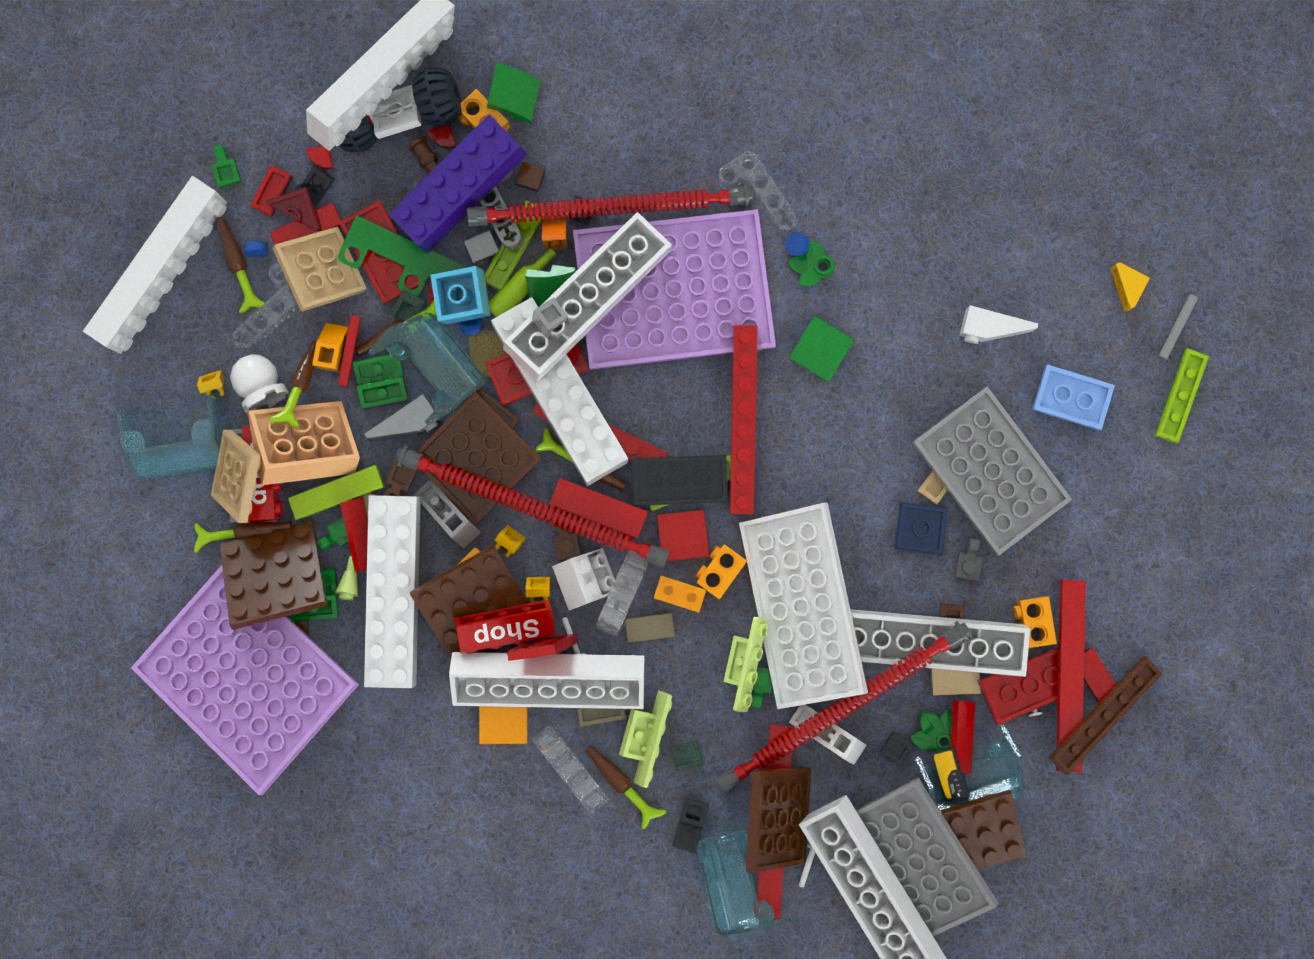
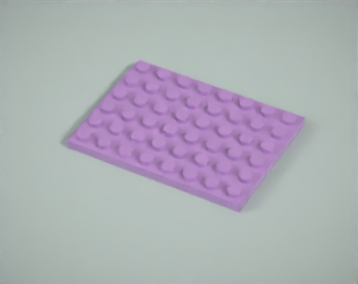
(690, 297)
(244, 690)

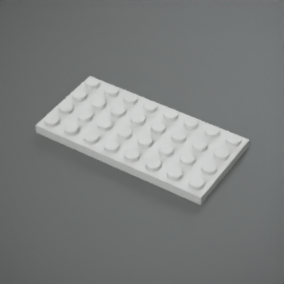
(807, 607)

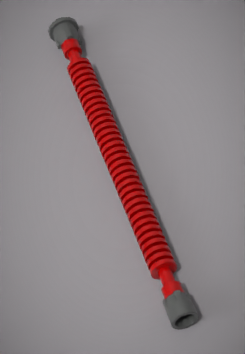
(733, 196)
(414, 460)
(953, 637)

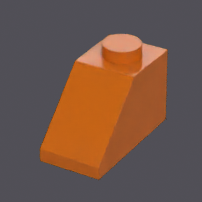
(555, 233)

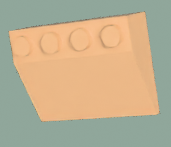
(315, 450)

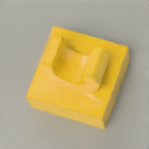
(210, 382)
(509, 539)
(538, 587)

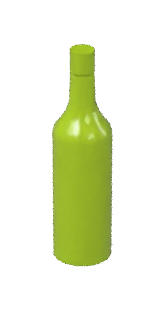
(516, 288)

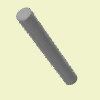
(1178, 326)

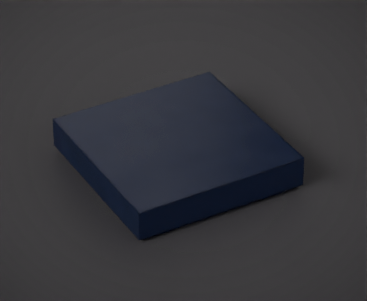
(921, 528)

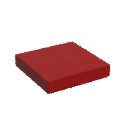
(683, 534)

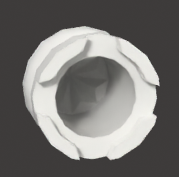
(256, 381)

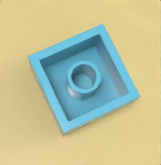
(460, 295)

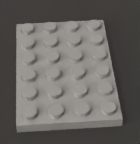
(992, 471)
(927, 857)

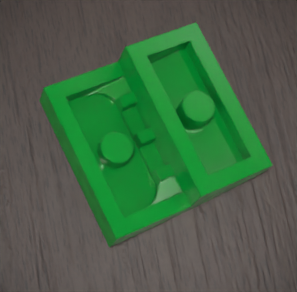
(513, 92)
(544, 284)
(821, 348)
(379, 380)
(326, 612)

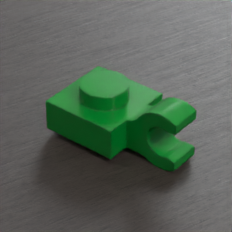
(226, 169)
(338, 535)
(762, 685)

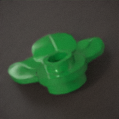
(809, 265)
(932, 731)

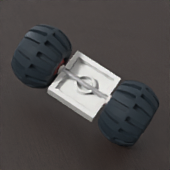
(431, 95)

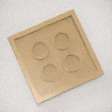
(315, 271)
(235, 476)

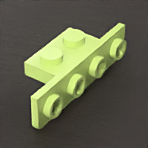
(743, 663)
(644, 736)

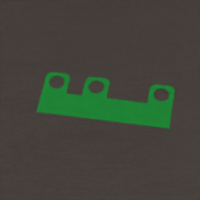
(417, 262)

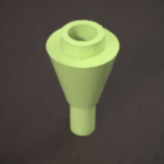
(348, 585)

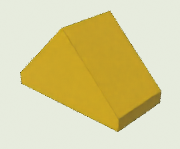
(1129, 284)

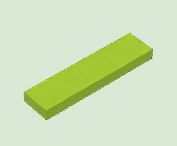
(505, 260)
(1181, 396)
(335, 492)

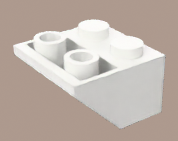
(584, 578)

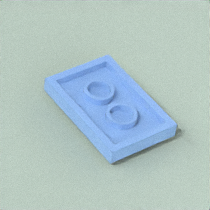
(1073, 397)

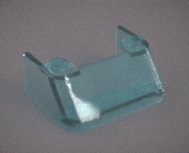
(437, 358)
(173, 458)
(989, 775)
(731, 887)

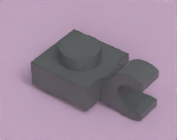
(968, 565)

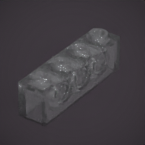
(571, 768)

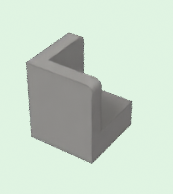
(481, 247)
(549, 316)

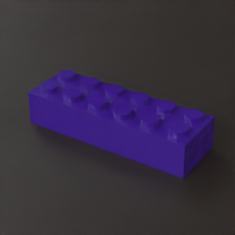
(457, 183)

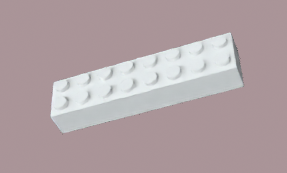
(379, 71)
(156, 266)
(590, 295)
(568, 407)
(390, 577)
(892, 636)
(548, 681)
(868, 883)

